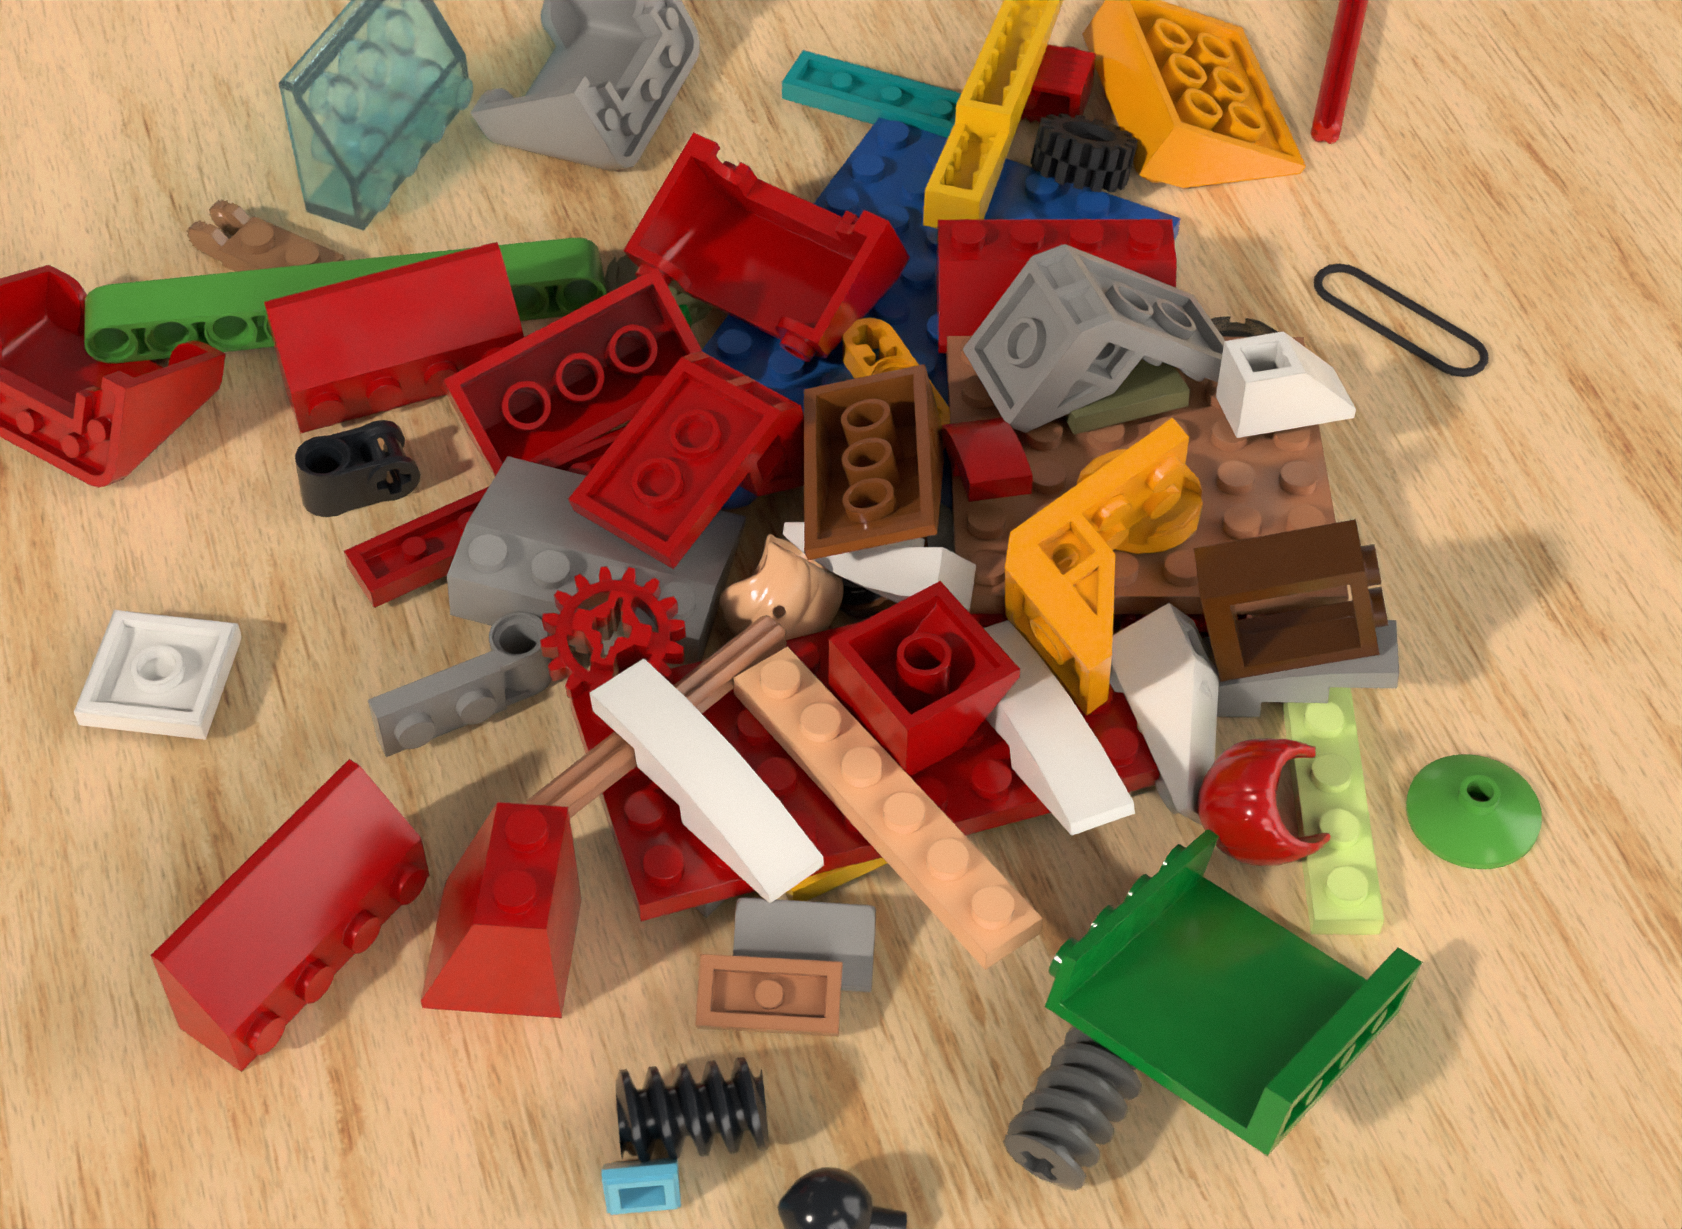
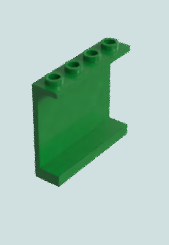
(1221, 999)

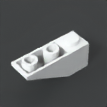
(1174, 698)

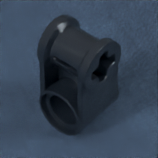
(351, 469)

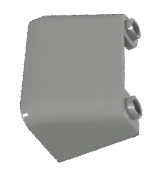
(602, 84)

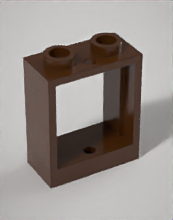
(1282, 567)

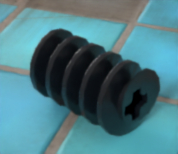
(691, 1110)

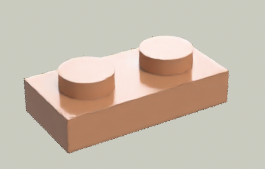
(769, 995)

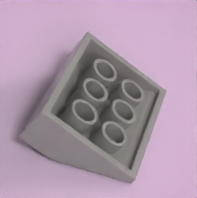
(532, 543)

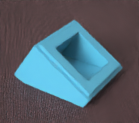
(641, 1186)

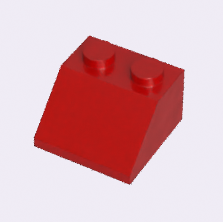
(920, 676)

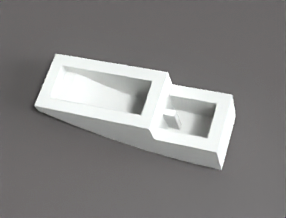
(897, 568)

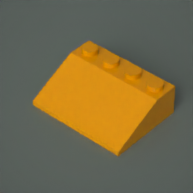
(1189, 95)

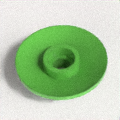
(1470, 830)

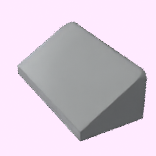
(810, 933)

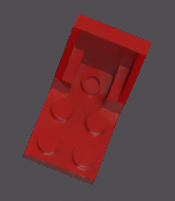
(689, 453)

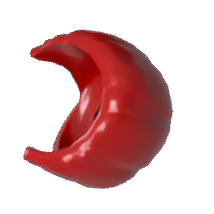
(1241, 803)

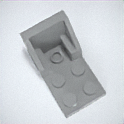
(1049, 329)

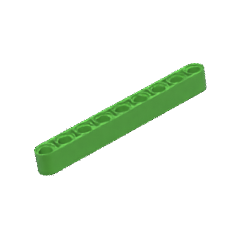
(229, 310)

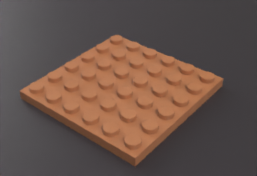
(1247, 487)

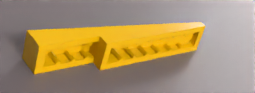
(989, 111)

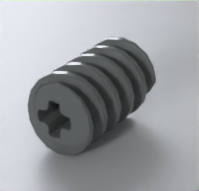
(1071, 1111)

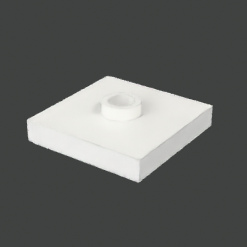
(158, 674)

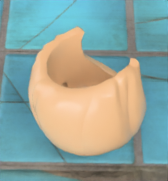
(788, 589)

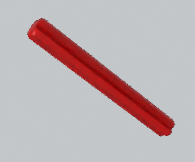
(1338, 71)

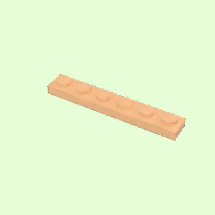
(888, 808)

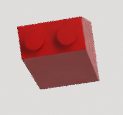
(508, 917)

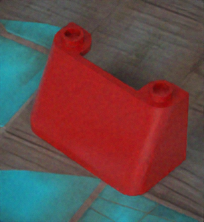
(765, 252)
(78, 410)

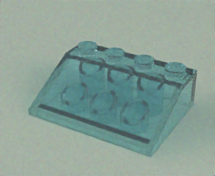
(371, 104)

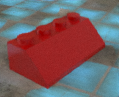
(986, 255)
(390, 334)
(573, 375)
(291, 917)

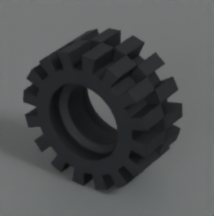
(1083, 152)

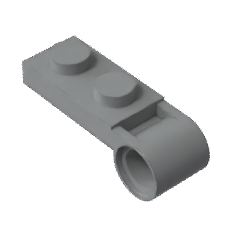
(466, 691)

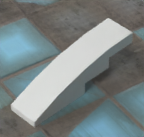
(1054, 744)
(708, 779)

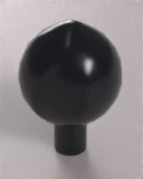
(834, 1201)

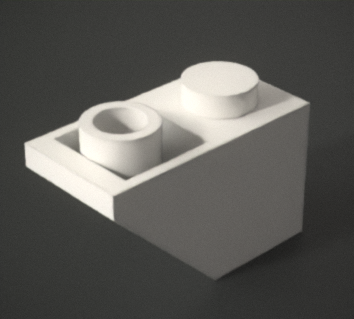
(1278, 386)

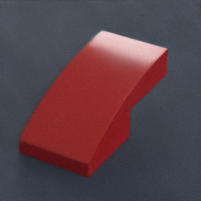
(987, 459)

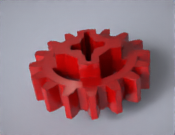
(588, 629)

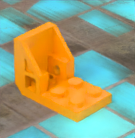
(1065, 560)

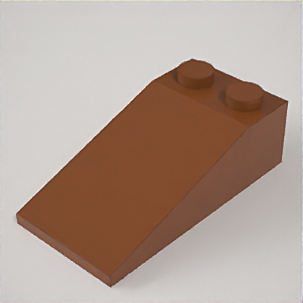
(871, 462)

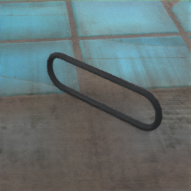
(1344, 268)

